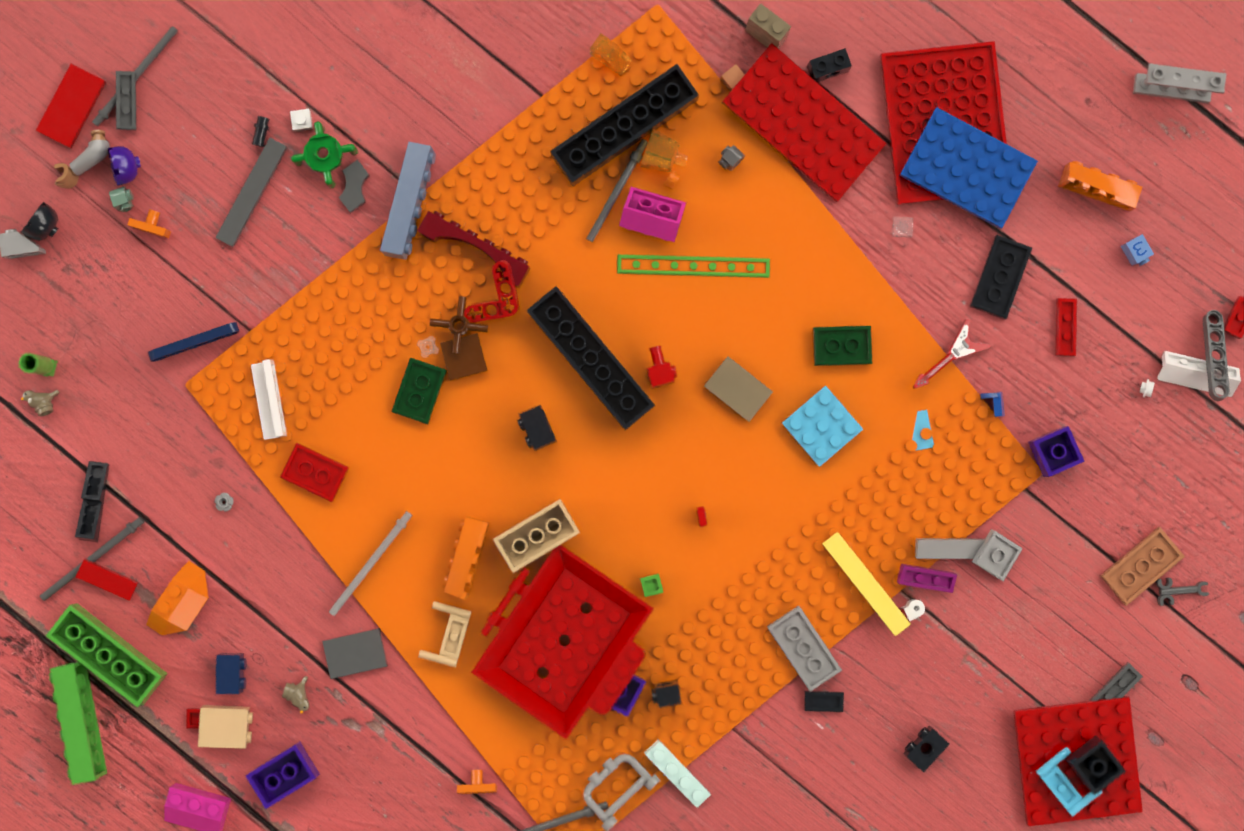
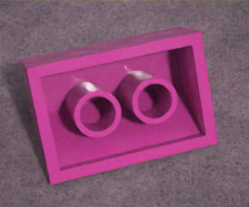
(652, 214)
(196, 808)

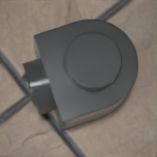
(731, 157)

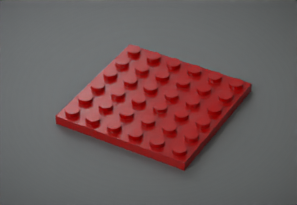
(1049, 729)

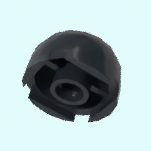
(41, 223)

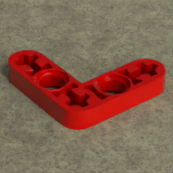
(500, 303)

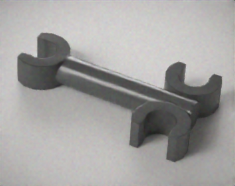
(1166, 590)

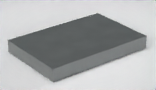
(355, 653)

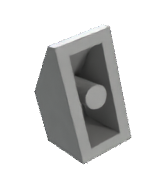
(17, 245)

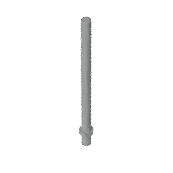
(401, 523)

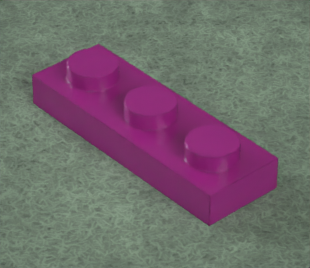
(926, 578)

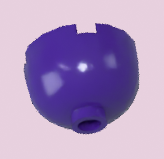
(123, 164)

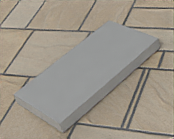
(804, 648)

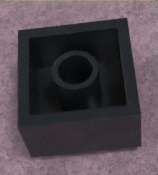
(537, 428)
(1095, 765)

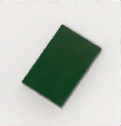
(842, 345)
(419, 390)

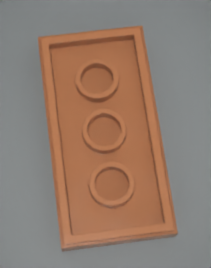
(1142, 566)

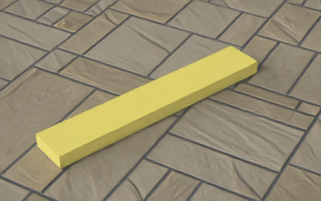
(866, 584)

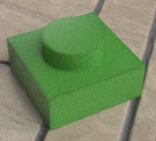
(651, 585)

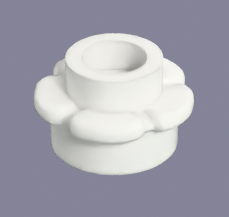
(1147, 388)

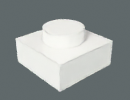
(301, 120)

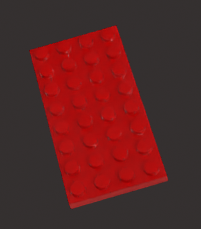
(804, 122)

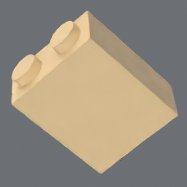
(225, 726)

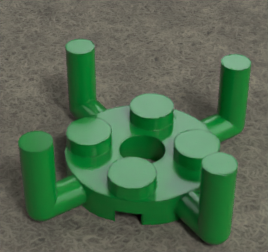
(326, 164)

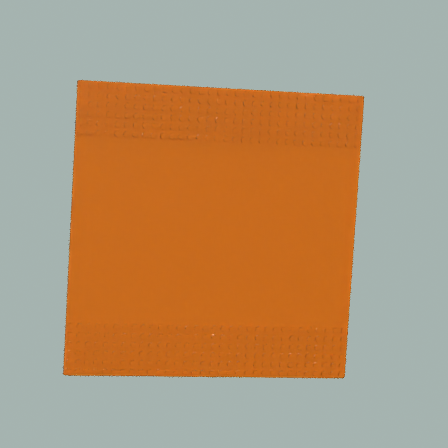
(630, 491)

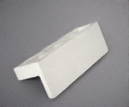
(1193, 373)
(268, 399)

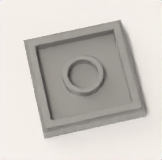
(997, 555)

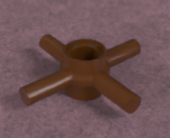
(459, 317)

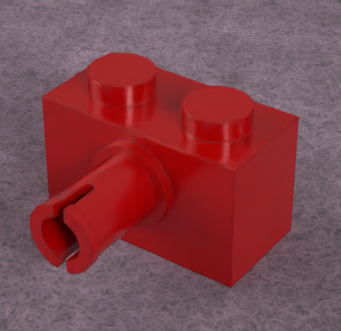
(661, 372)

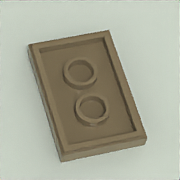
(738, 389)

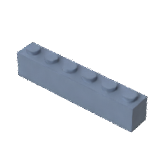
(407, 201)

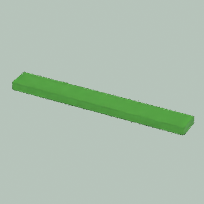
(712, 266)

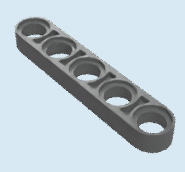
(1212, 363)

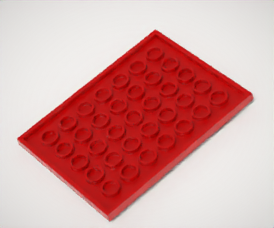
(952, 78)

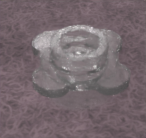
(433, 348)

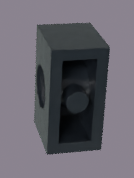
(829, 65)
(666, 693)
(937, 745)

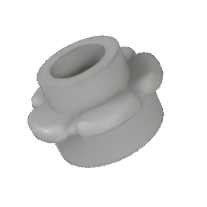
(228, 499)

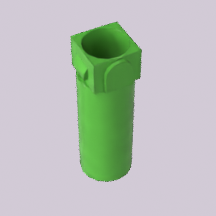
(37, 364)

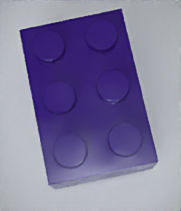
(282, 775)

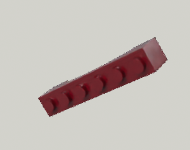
(437, 228)

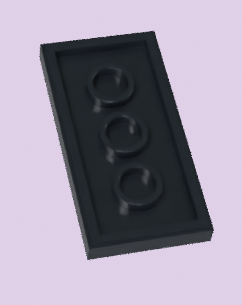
(1001, 277)

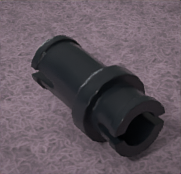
(261, 129)

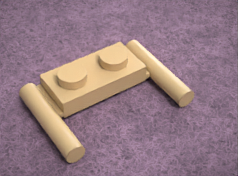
(453, 636)

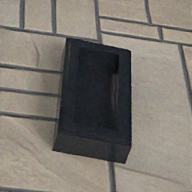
(823, 701)

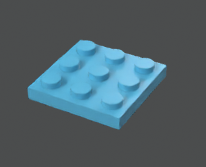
(822, 426)

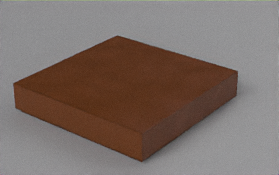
(468, 361)

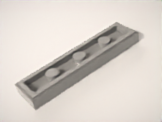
(947, 548)

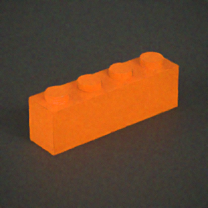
(1100, 186)
(466, 558)

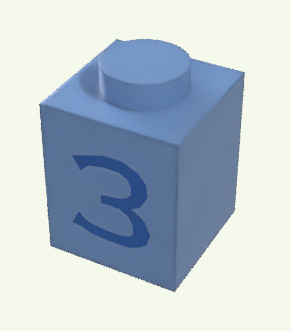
(1137, 251)

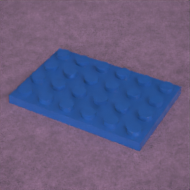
(968, 168)

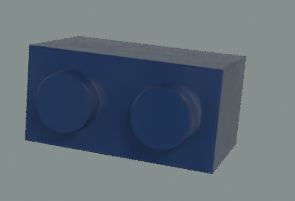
(230, 673)

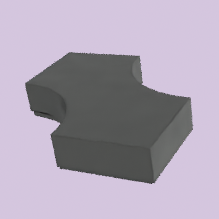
(355, 177)

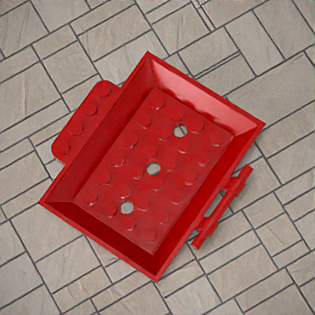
(586, 671)

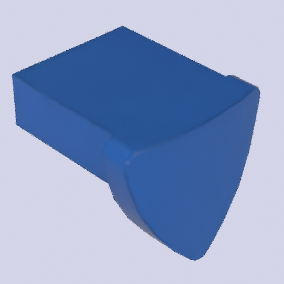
(997, 401)

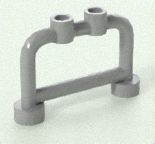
(596, 778)

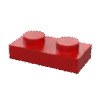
(1235, 321)

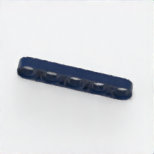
(193, 342)

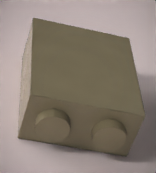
(767, 27)

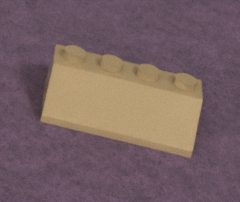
(536, 535)

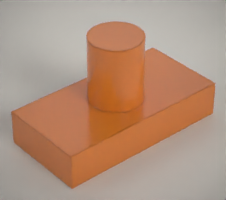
(150, 224)
(477, 785)

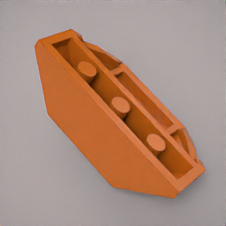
(180, 601)

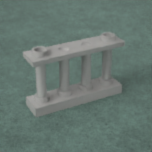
(1179, 83)

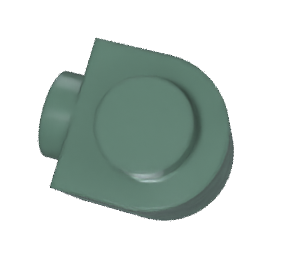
(121, 199)

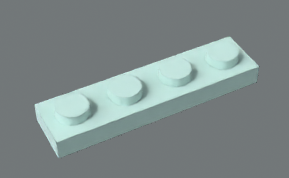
(677, 773)

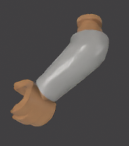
(91, 156)

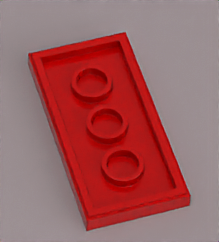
(71, 106)

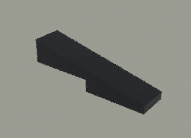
(93, 501)

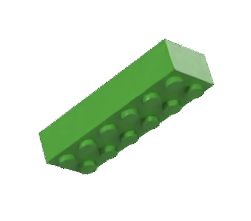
(106, 654)
(78, 722)

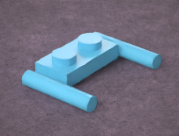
(1061, 786)

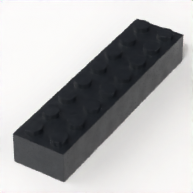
(624, 125)
(590, 358)

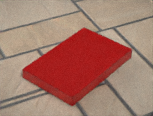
(314, 472)

